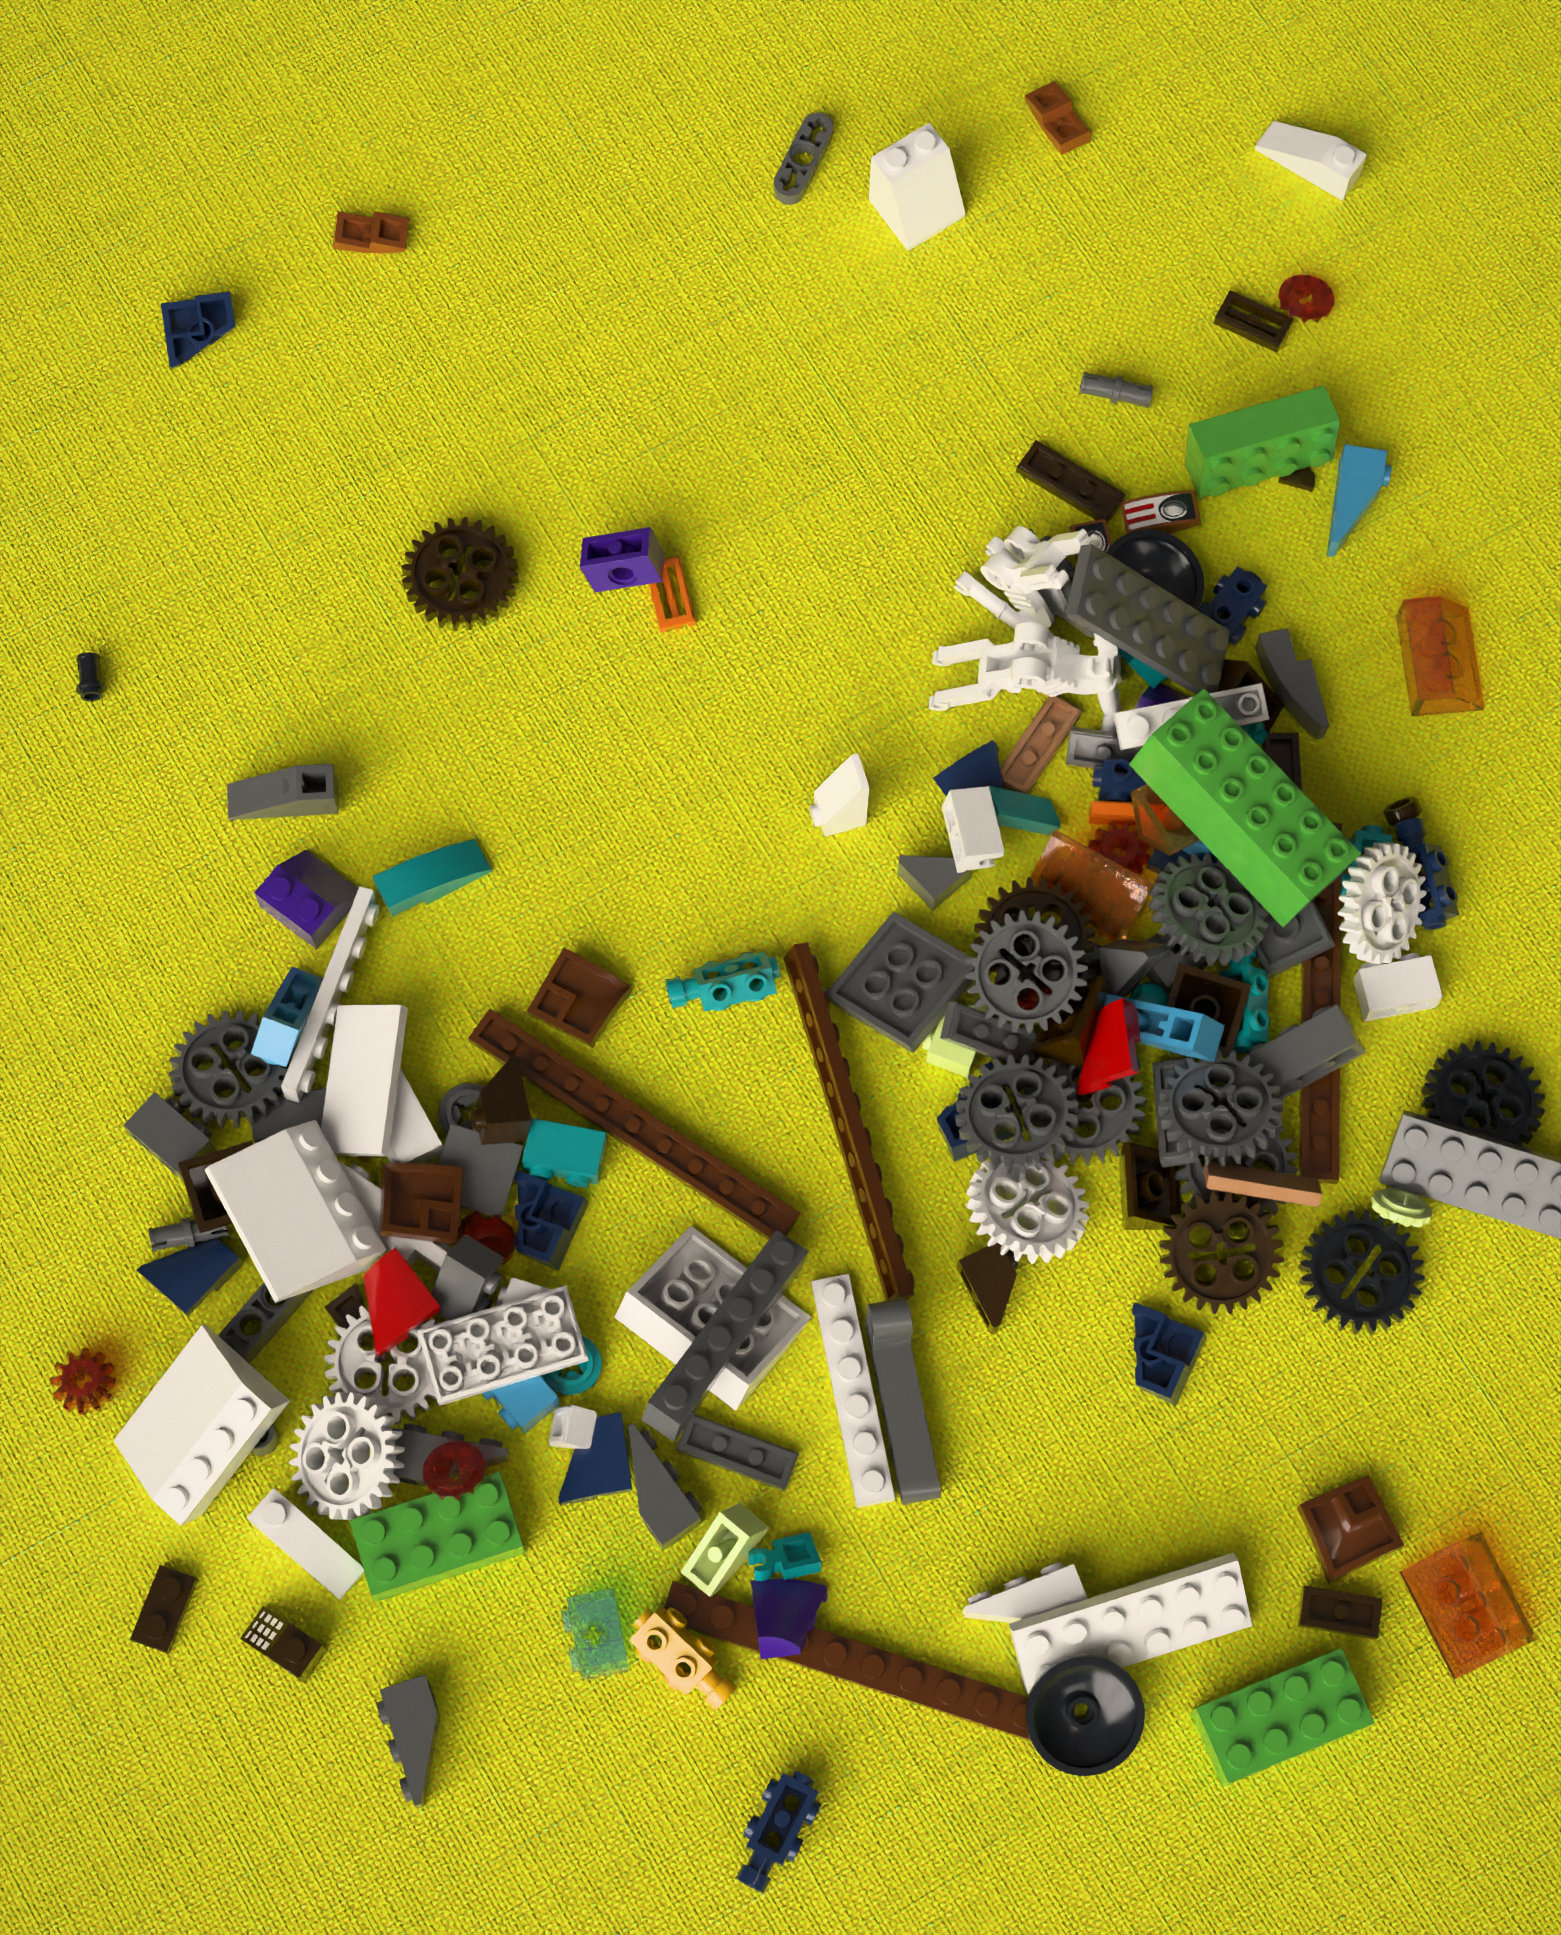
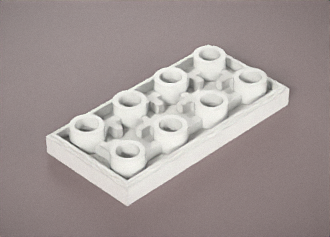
(363, 1079)
(502, 1345)

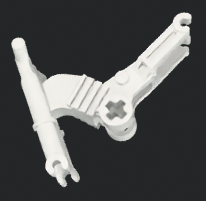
(1028, 576)
(1036, 664)

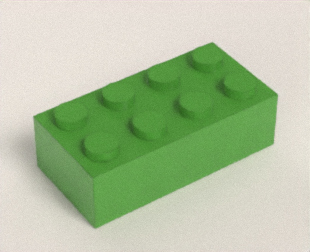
(1261, 442)
(436, 1538)
(1282, 1717)

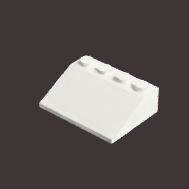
(296, 1211)
(681, 1296)
(198, 1425)

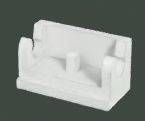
(972, 828)

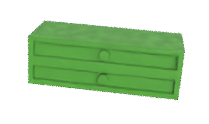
(1243, 807)

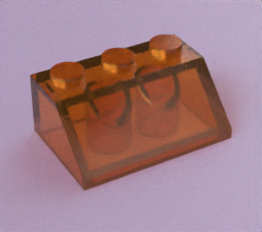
(1438, 657)
(1109, 891)
(1467, 1605)

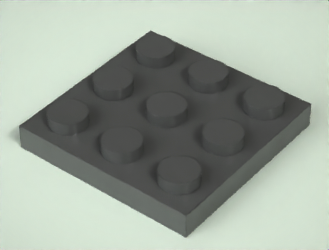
(902, 982)

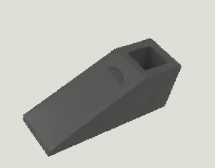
(285, 793)
(420, 1445)
(661, 1502)
(415, 1725)

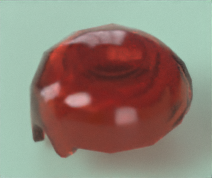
(491, 1233)

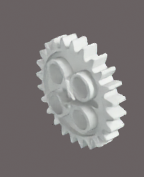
(1382, 903)
(1045, 1231)
(352, 1362)
(346, 1456)

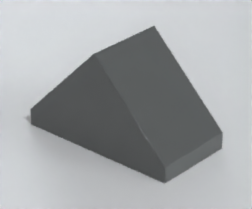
(932, 877)
(1127, 963)

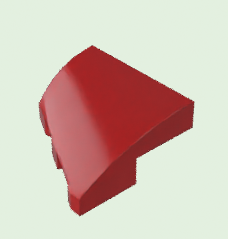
(1111, 1047)
(396, 1301)

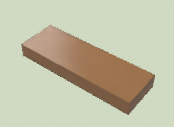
(1039, 744)
(1263, 1184)

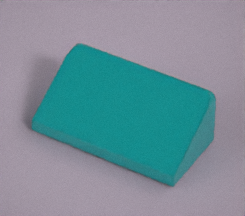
(1024, 811)

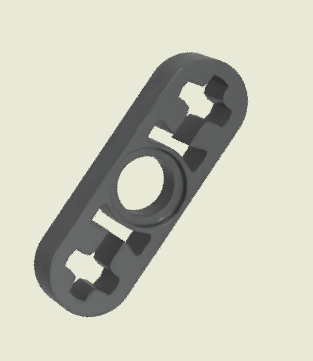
(804, 172)

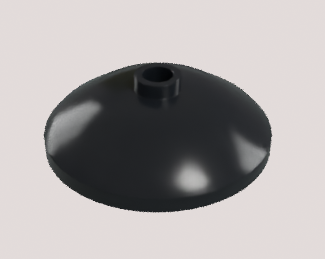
(1163, 561)
(1100, 1736)

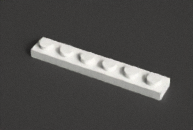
(336, 980)
(852, 1391)

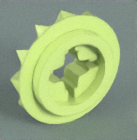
(1401, 1207)

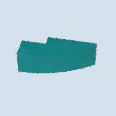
(431, 876)

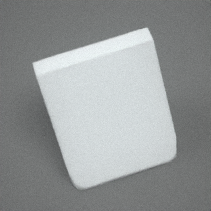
(572, 1427)

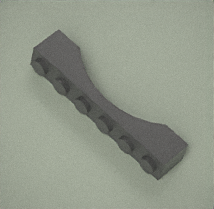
(724, 1333)

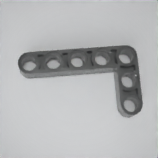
(889, 1339)
(250, 1346)

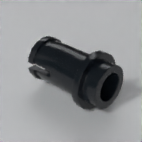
(90, 685)

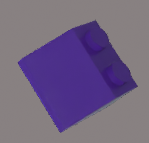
(306, 897)

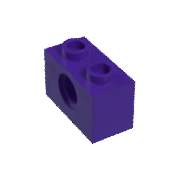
(622, 559)

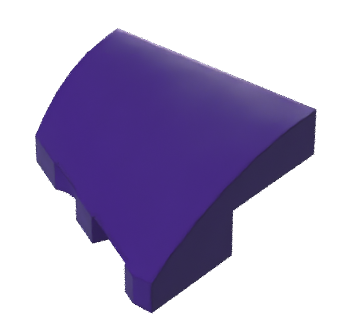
(785, 1614)

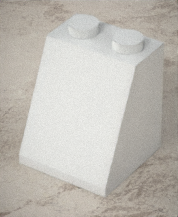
(916, 187)

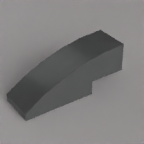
(1292, 681)

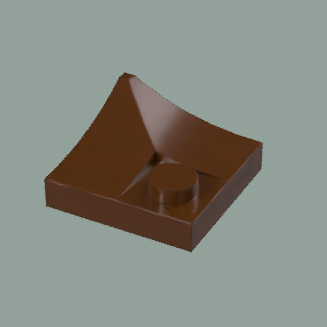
(578, 998)
(420, 1201)
(1349, 1528)

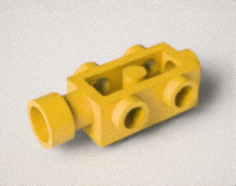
(677, 1647)

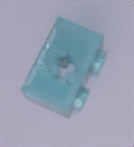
(601, 1611)

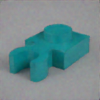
(789, 1555)

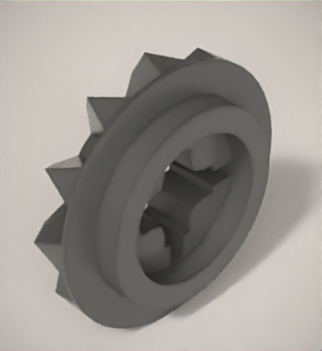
(463, 1095)

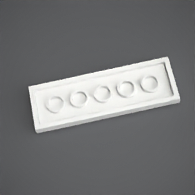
(1137, 1619)

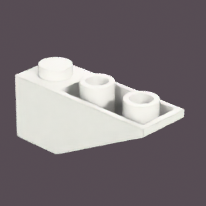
(1024, 1599)

